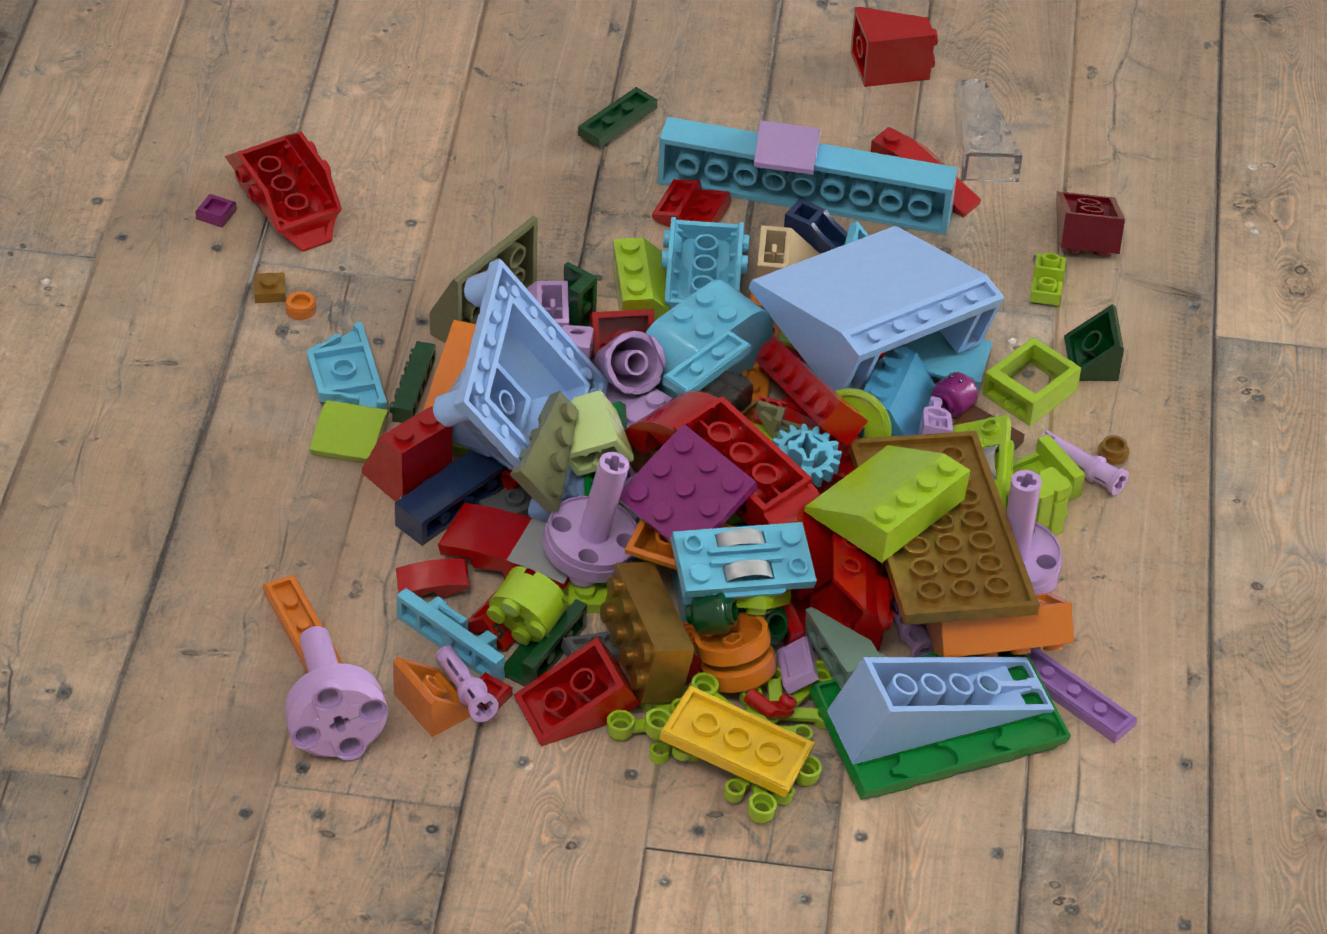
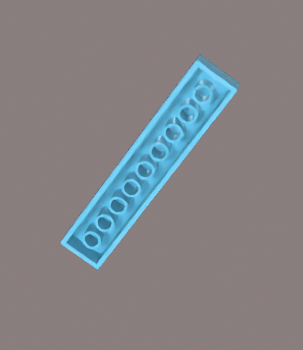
(843, 179)

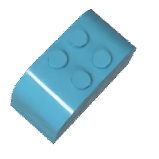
(705, 317)

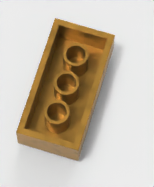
(647, 632)

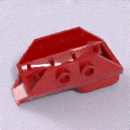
(290, 188)
(856, 593)

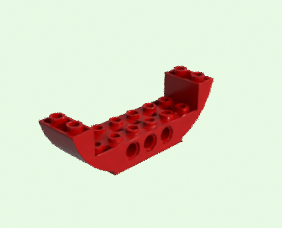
(781, 483)

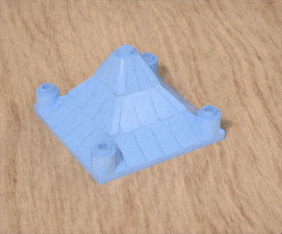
(510, 372)

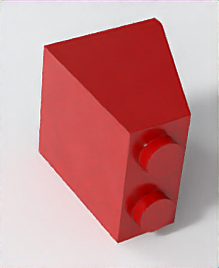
(892, 46)
(409, 454)

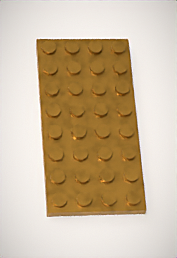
(966, 559)

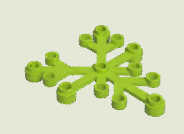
(760, 799)

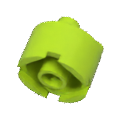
(527, 605)

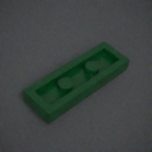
(617, 117)

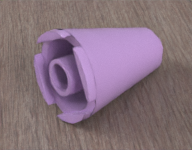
(631, 362)

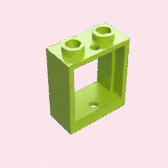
(1028, 406)

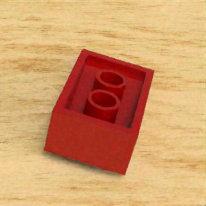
(576, 694)

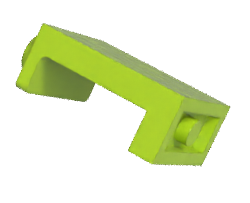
(1048, 455)

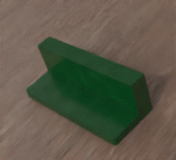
(536, 658)

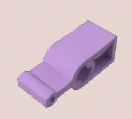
(935, 418)

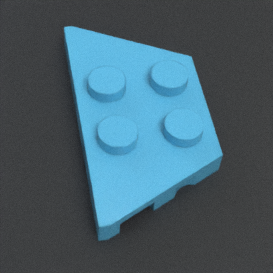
(346, 370)

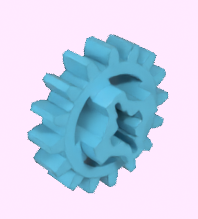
(811, 452)

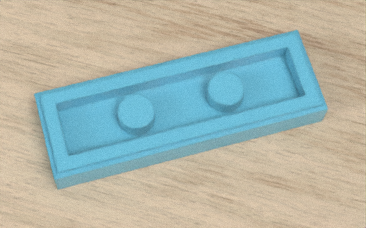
(707, 363)

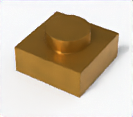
(269, 287)

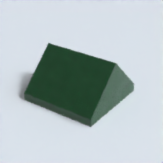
(1097, 346)

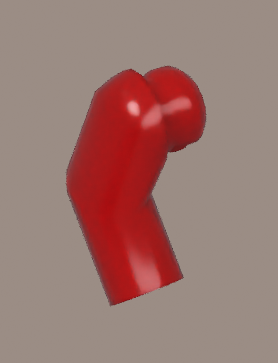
(771, 709)

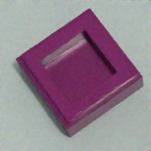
(216, 210)

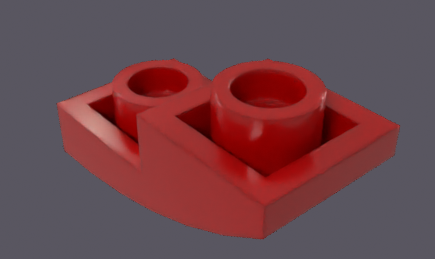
(437, 576)

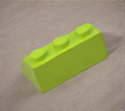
(639, 276)

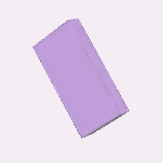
(797, 664)

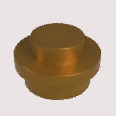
(1114, 449)

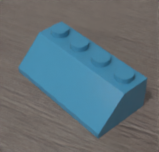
(903, 389)

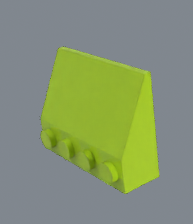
(891, 498)

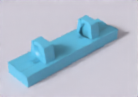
(476, 652)

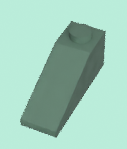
(837, 645)

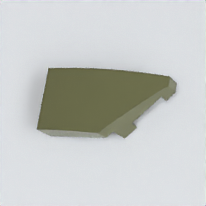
(772, 418)

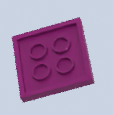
(686, 486)

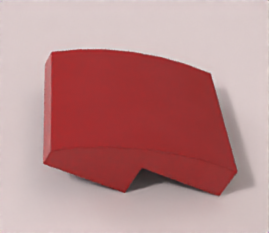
(690, 203)

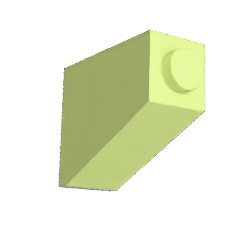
(596, 433)

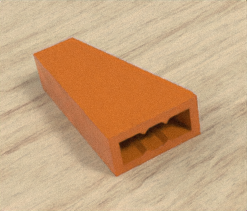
(452, 359)

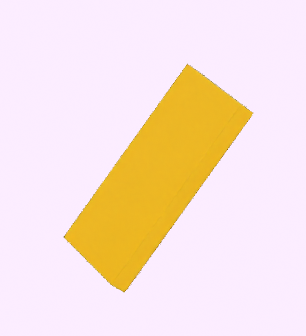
(737, 741)

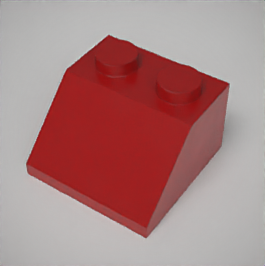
(611, 324)

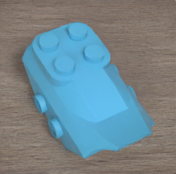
(700, 255)

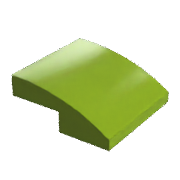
(347, 431)

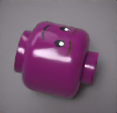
(957, 393)

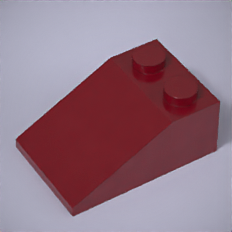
(1089, 223)

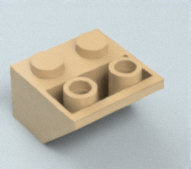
(781, 248)

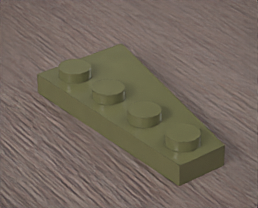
(548, 454)

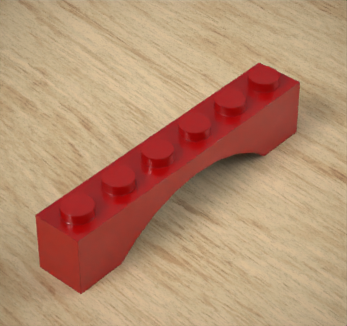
(809, 391)

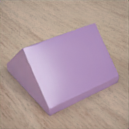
(787, 147)

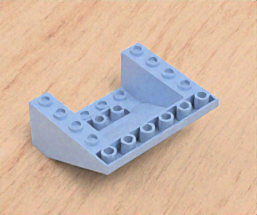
(874, 298)

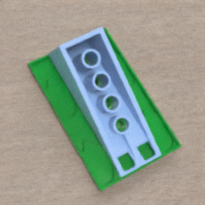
(936, 717)

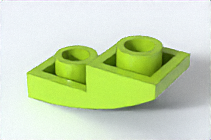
(1048, 279)

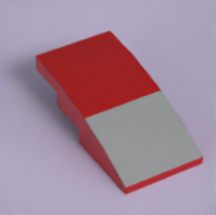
(499, 542)

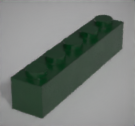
(413, 381)

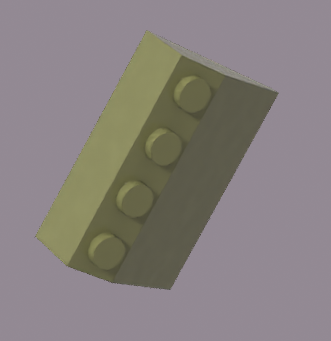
(518, 254)

